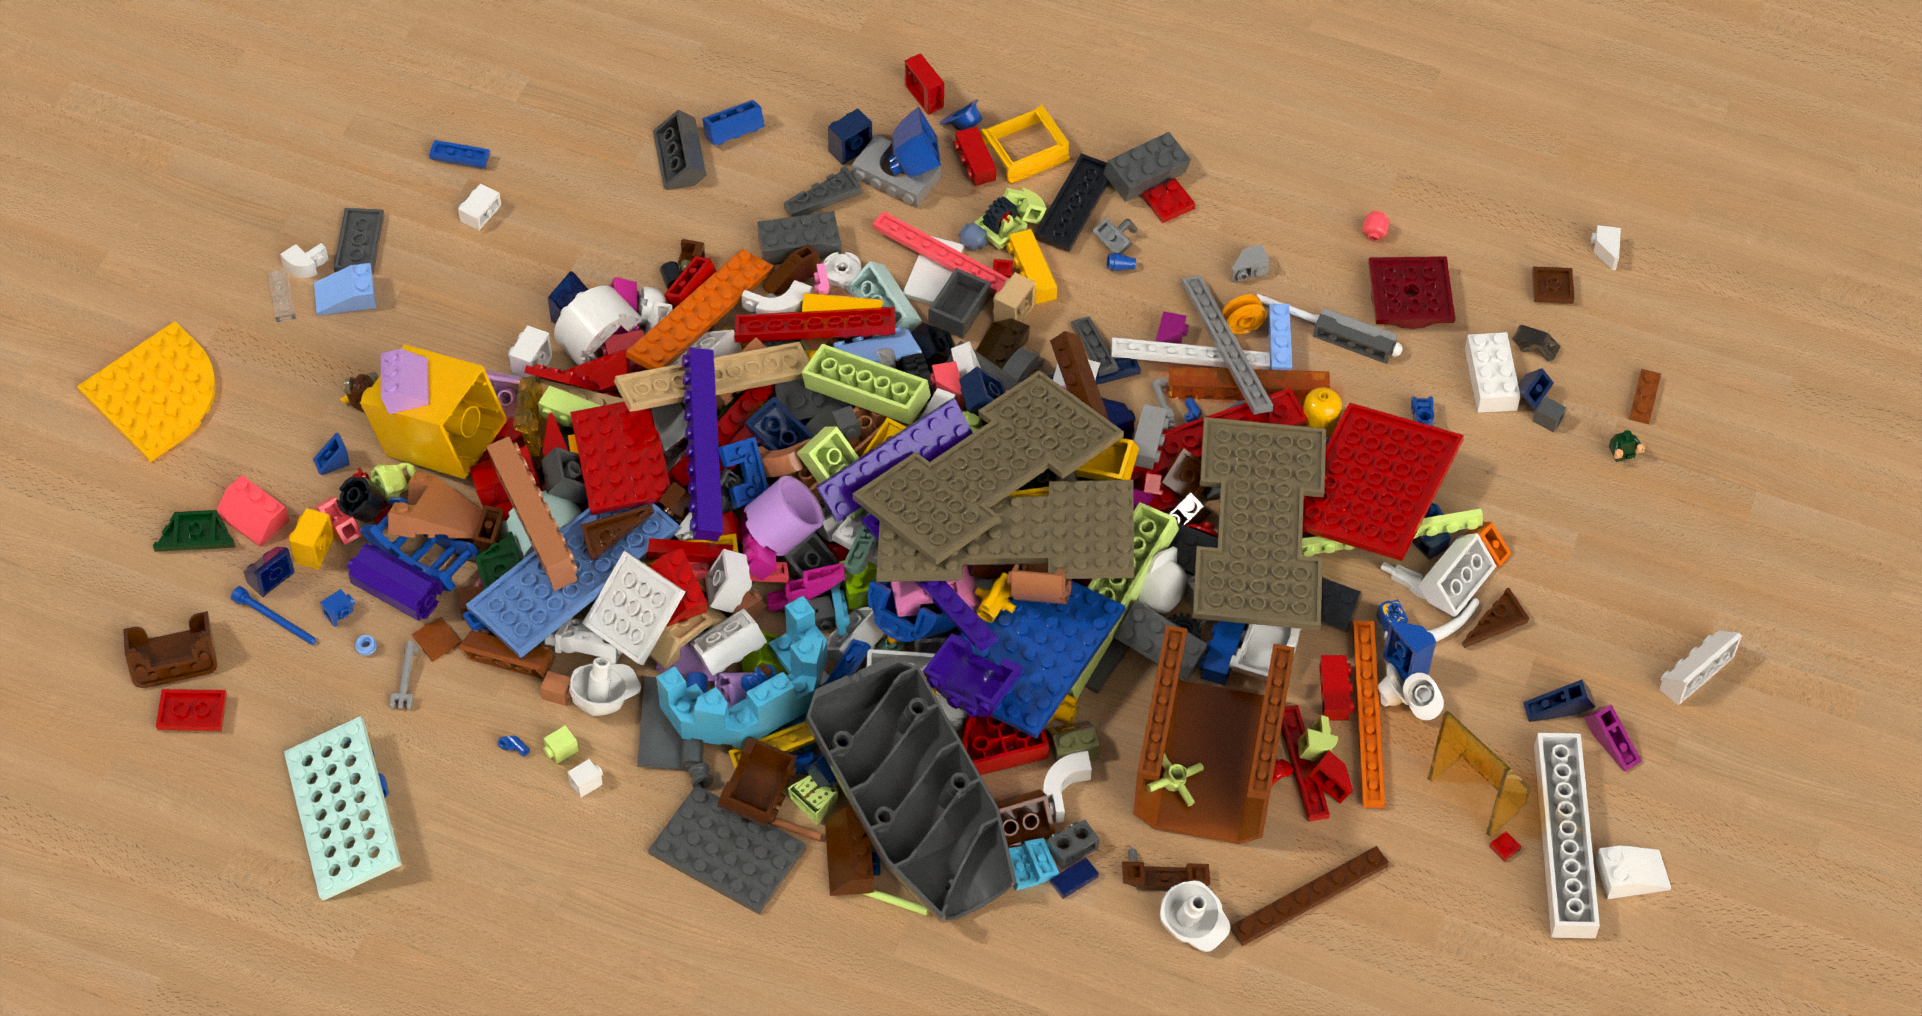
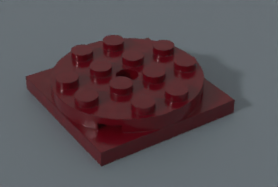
(1424, 277)

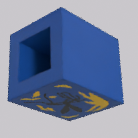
(1389, 612)

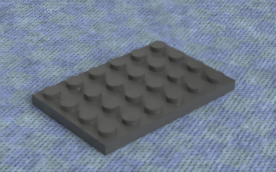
(727, 850)

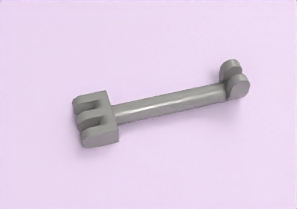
(1160, 386)
(410, 649)

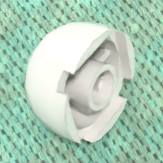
(645, 302)

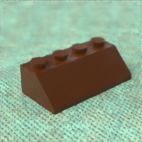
(848, 854)

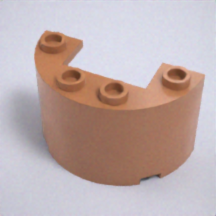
(1038, 585)

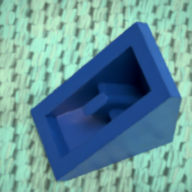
(332, 456)

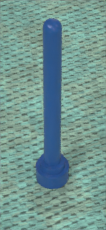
(241, 596)

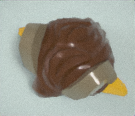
(355, 388)

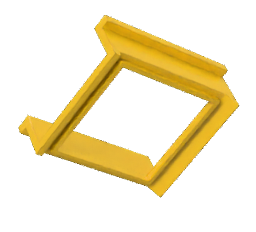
(1036, 162)

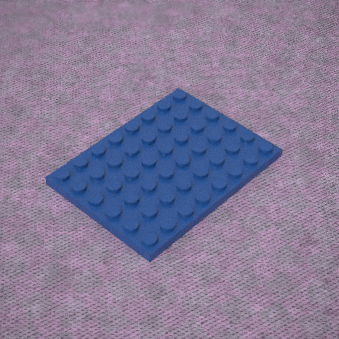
(1052, 648)

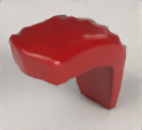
(1281, 770)

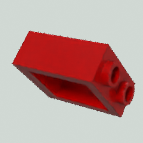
(924, 83)

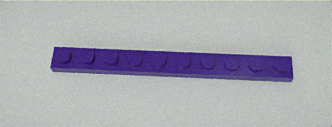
(949, 602)

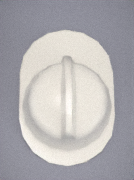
(1391, 688)
(1423, 696)

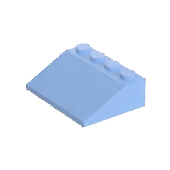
(901, 343)

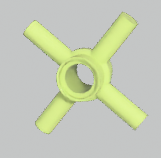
(1174, 784)

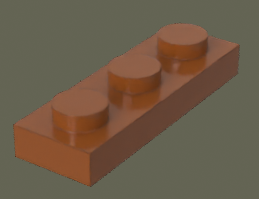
(1645, 396)

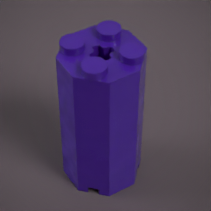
(394, 581)

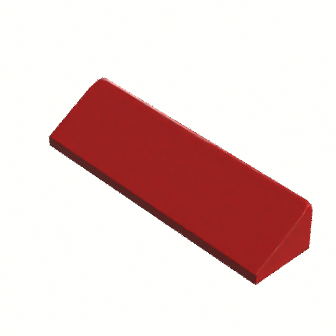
(694, 551)

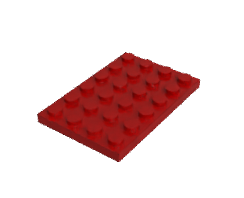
(619, 457)

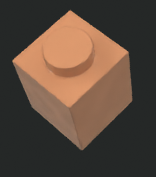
(556, 688)

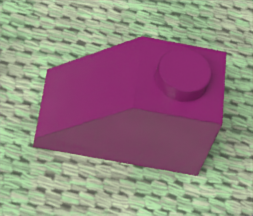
(1172, 328)

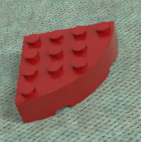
(1000, 746)

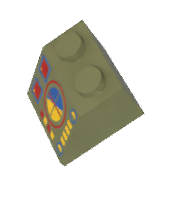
(1074, 739)

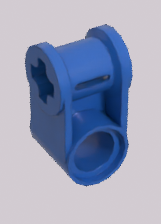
(1423, 410)

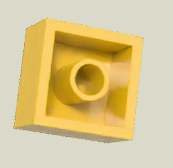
(311, 538)

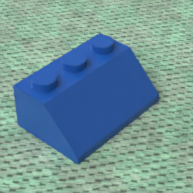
(1409, 648)

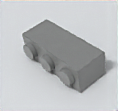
(1150, 436)

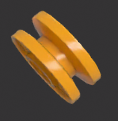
(1244, 314)

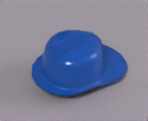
(965, 117)

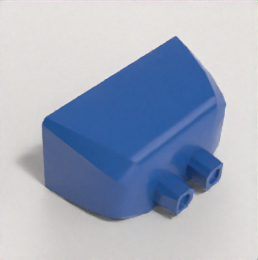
(914, 146)

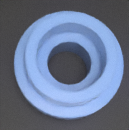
(365, 640)

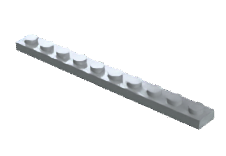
(1227, 345)

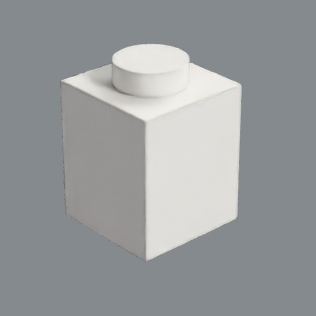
(585, 777)

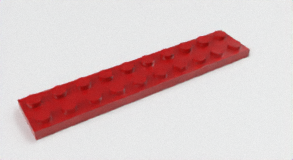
(1189, 435)

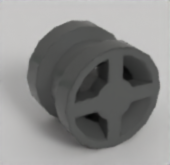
(700, 775)

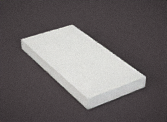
(928, 277)

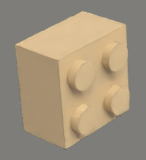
(1014, 299)

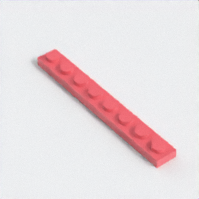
(935, 250)

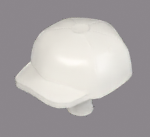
(1164, 582)
(602, 686)
(1194, 916)

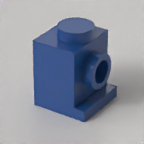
(337, 606)

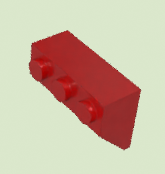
(488, 484)
(678, 570)

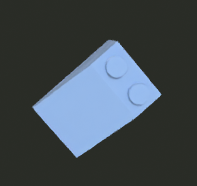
(346, 290)

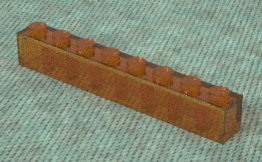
(1220, 385)

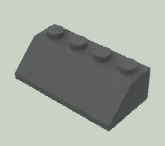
(679, 151)

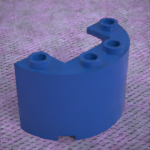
(905, 627)

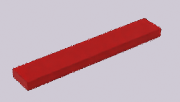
(1310, 792)

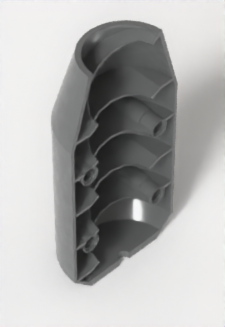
(913, 787)

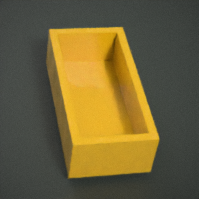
(1111, 464)

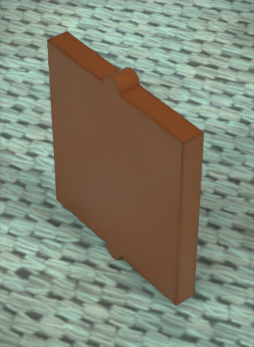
(436, 639)

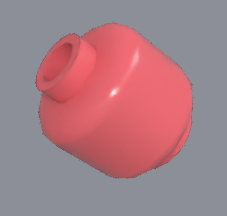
(1375, 225)

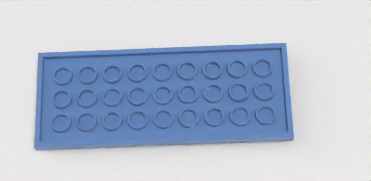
(522, 602)

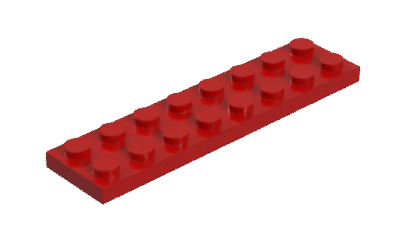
(815, 324)

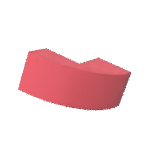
(344, 526)

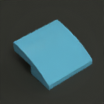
(1032, 864)

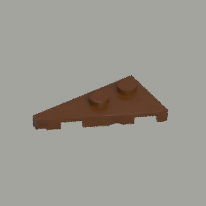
(607, 531)
(1502, 617)

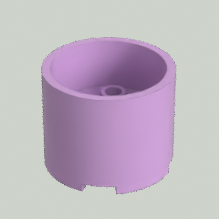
(784, 515)

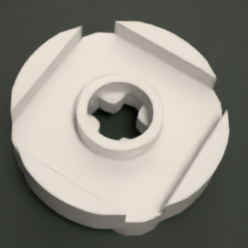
(842, 278)

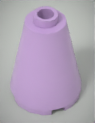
(730, 687)

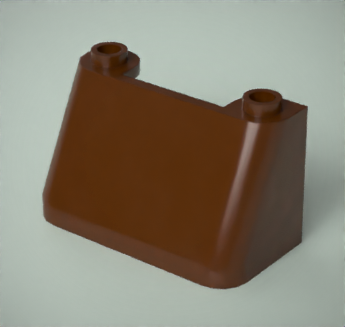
(172, 655)

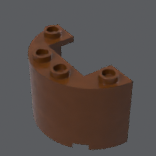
(758, 782)

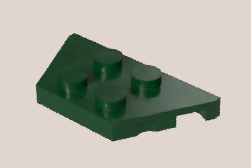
(194, 531)
(497, 560)

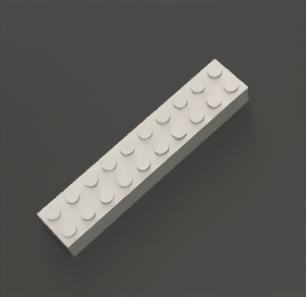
(1566, 836)

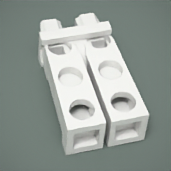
(578, 638)

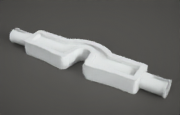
(1407, 578)

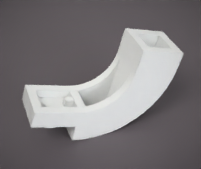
(788, 302)
(1065, 771)

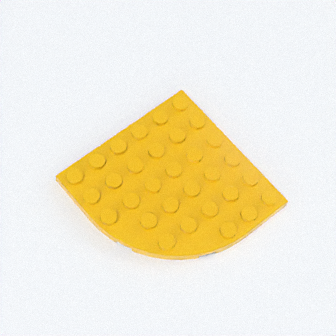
(155, 391)

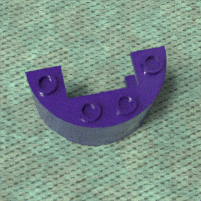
(968, 679)

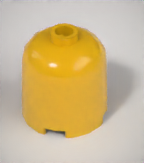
(1323, 409)

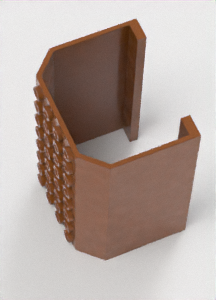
(1225, 731)

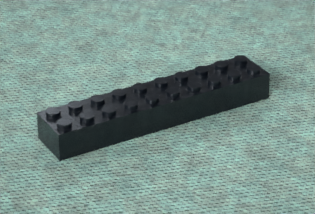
(1337, 600)

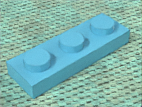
(840, 609)

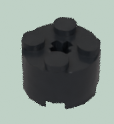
(361, 499)

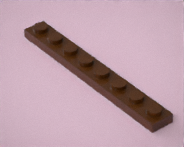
(1309, 896)

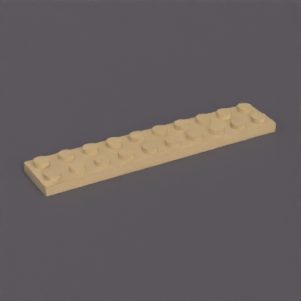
(732, 374)

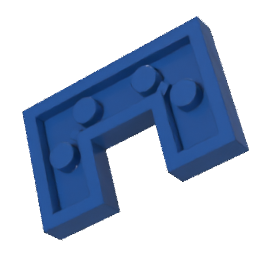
(748, 455)

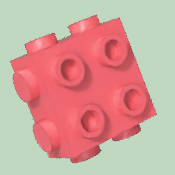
(624, 341)

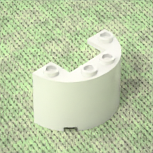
(591, 321)
(1257, 646)

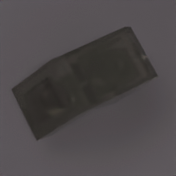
(1530, 338)

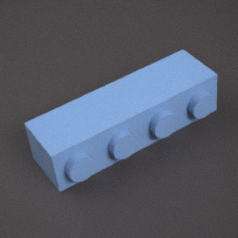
(1279, 337)

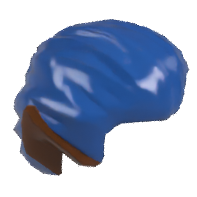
(749, 681)

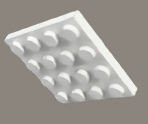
(633, 607)

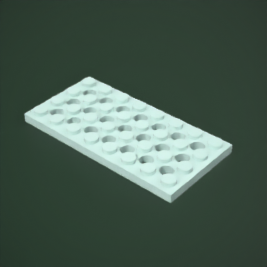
(358, 830)

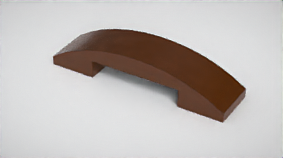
(1163, 878)

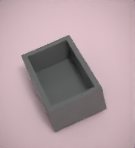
(959, 302)

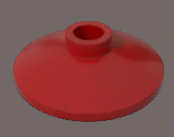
(1206, 527)

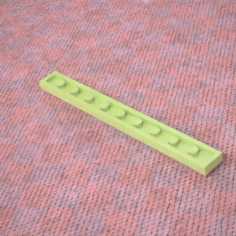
(1430, 526)

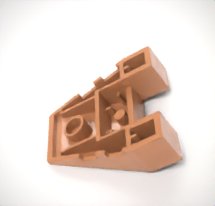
(436, 511)

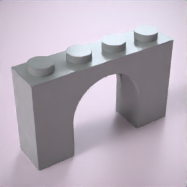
(908, 189)

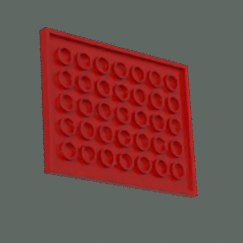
(1379, 480)

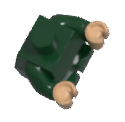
(1624, 446)

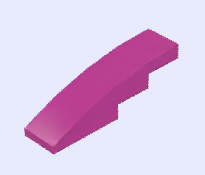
(814, 583)

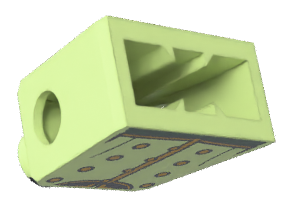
(811, 799)

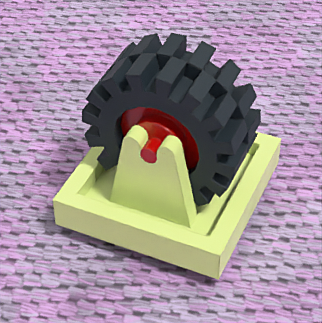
(1001, 221)

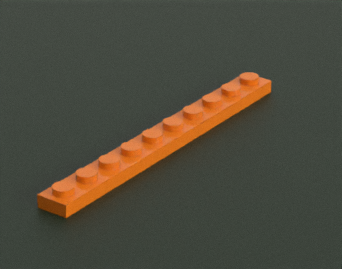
(1368, 715)

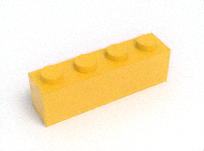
(1032, 265)

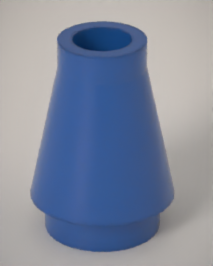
(1120, 262)

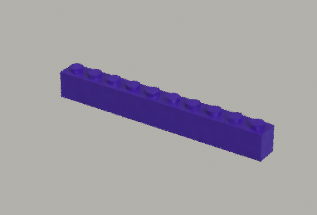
(702, 444)

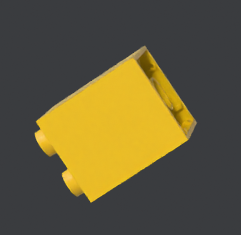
(451, 429)

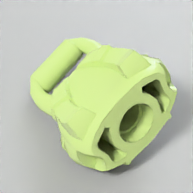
(392, 478)

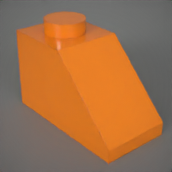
(1493, 542)

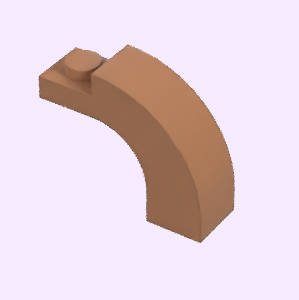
(782, 461)

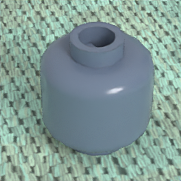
(973, 236)

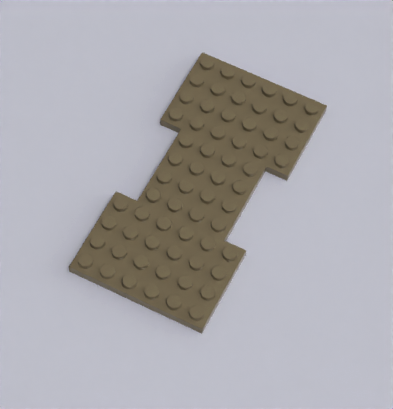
(949, 500)
(1076, 528)
(1258, 558)

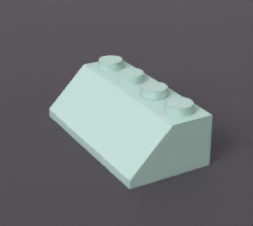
(877, 283)

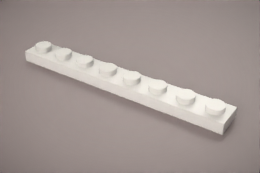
(1180, 353)

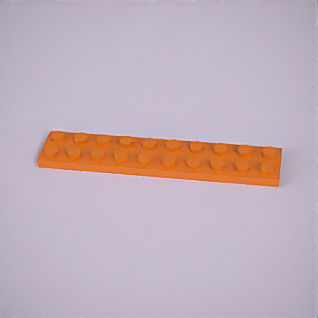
(699, 311)

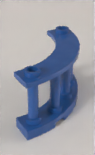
(464, 550)

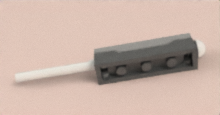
(1348, 333)

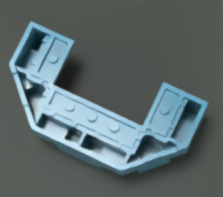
(767, 705)

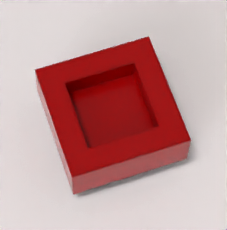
(1003, 267)
(1505, 846)

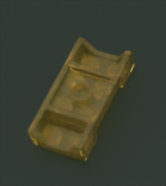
(527, 413)

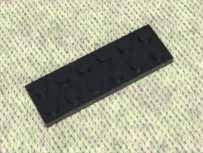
(1073, 203)

